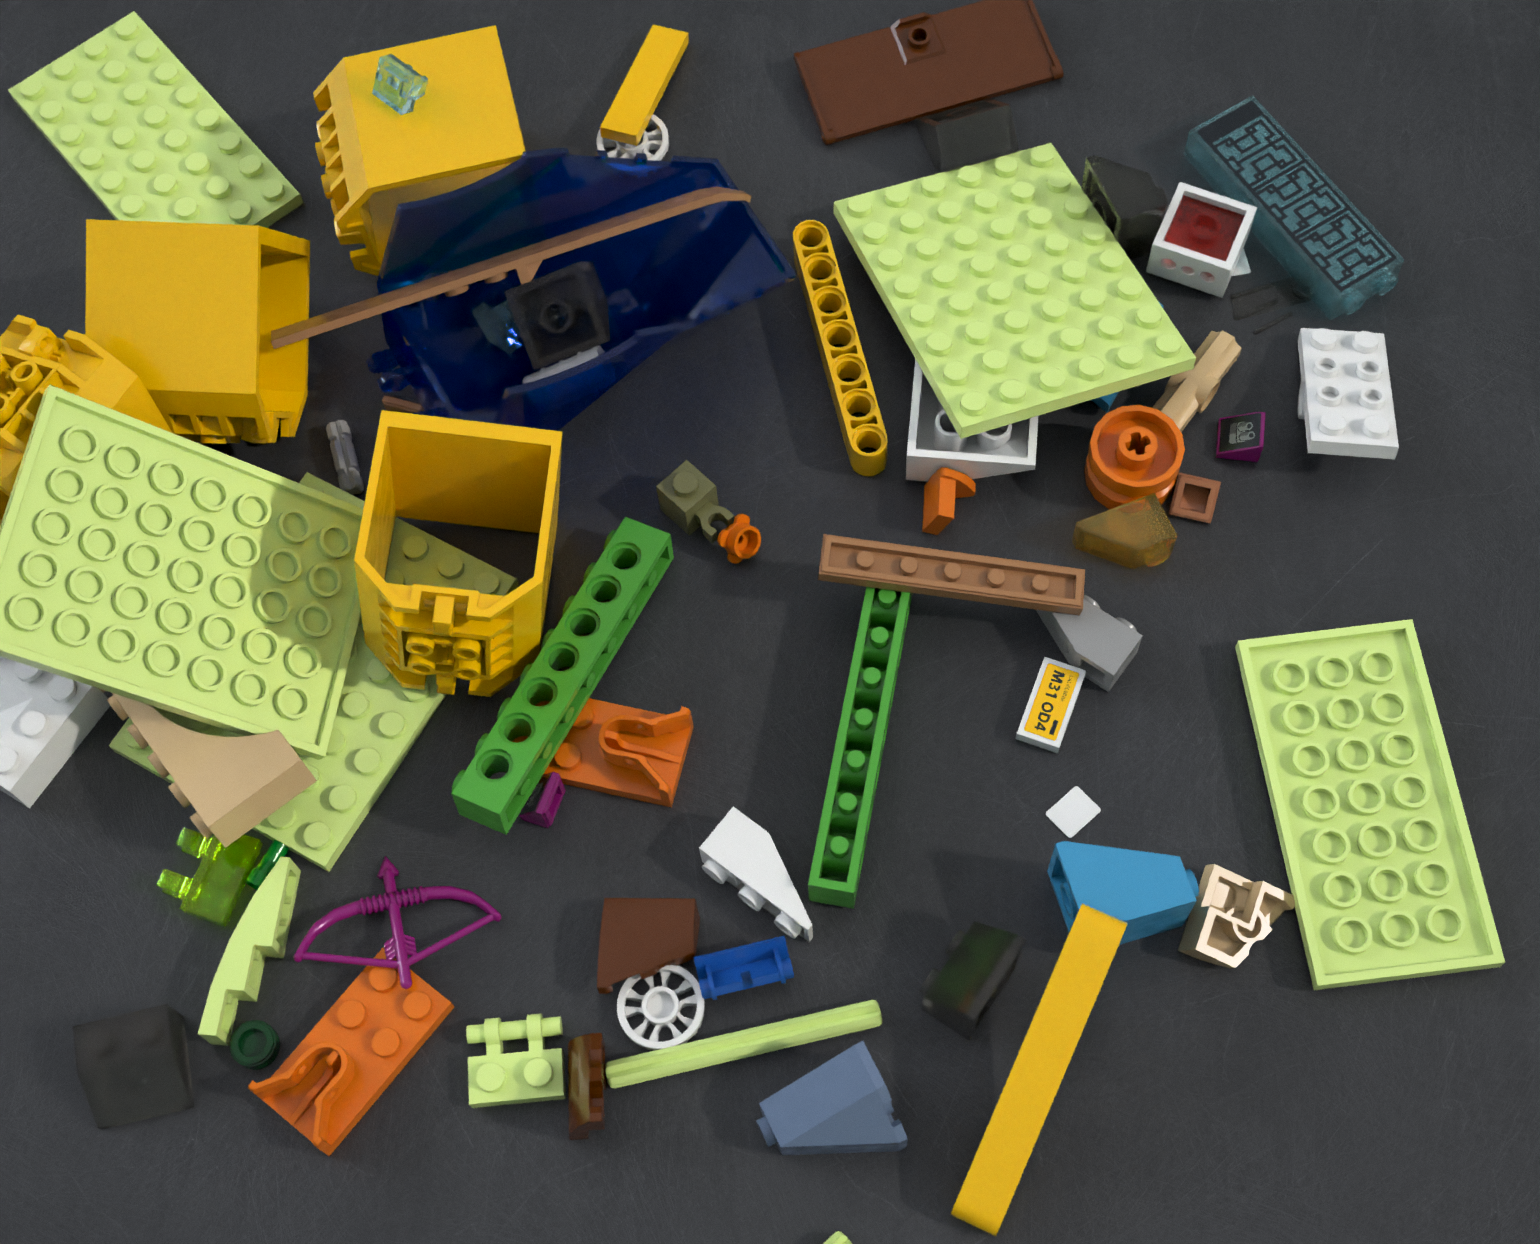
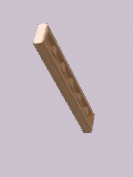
(951, 574)

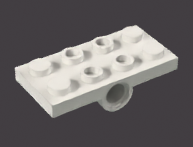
(1346, 394)

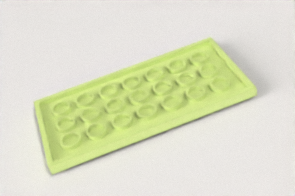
(151, 134)
(1367, 806)

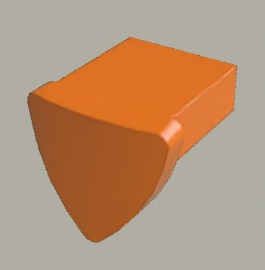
(940, 498)

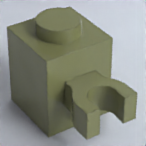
(692, 501)

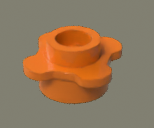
(740, 539)

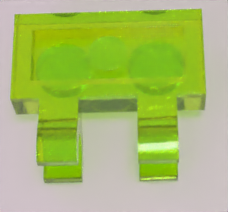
(218, 878)

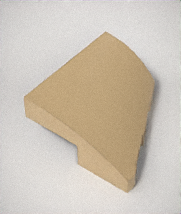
(1231, 916)

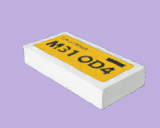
(1050, 705)

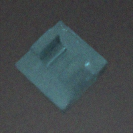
(398, 84)
(498, 325)

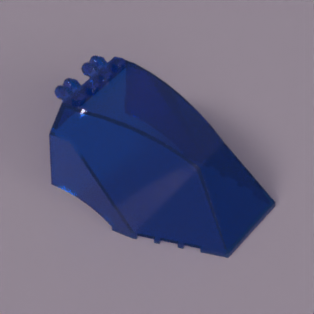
(656, 279)

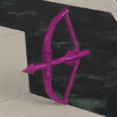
(400, 944)

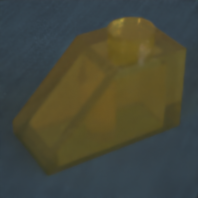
(1128, 534)

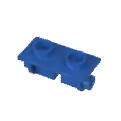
(743, 967)

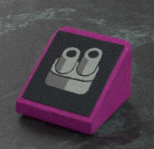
(1241, 437)
(544, 801)

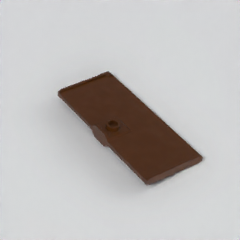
(926, 66)

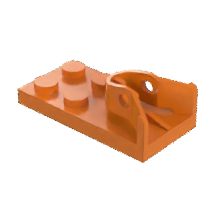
(624, 751)
(353, 1054)

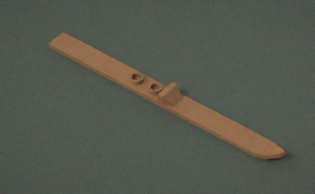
(523, 260)

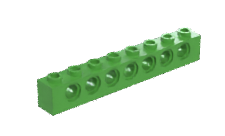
(859, 748)
(500, 800)

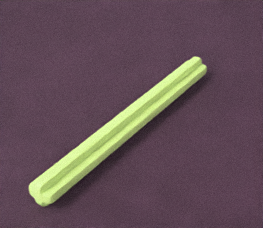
(743, 1044)

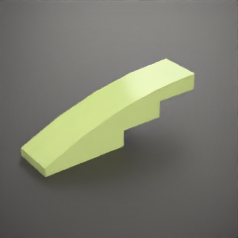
(258, 935)

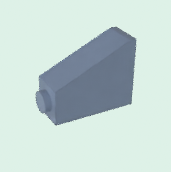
(834, 1110)

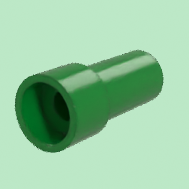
(266, 864)

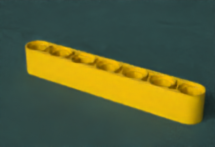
(840, 361)
(1039, 1069)

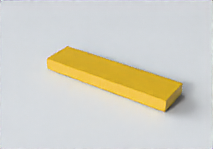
(644, 85)

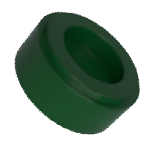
(254, 1044)

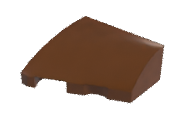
(644, 937)
(586, 1084)

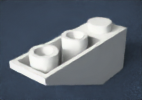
(749, 860)

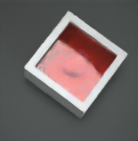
(1201, 239)

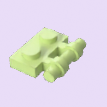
(518, 1075)

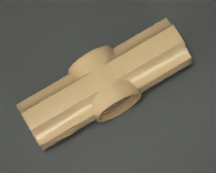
(1195, 388)

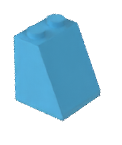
(1131, 885)

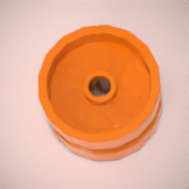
(1133, 455)

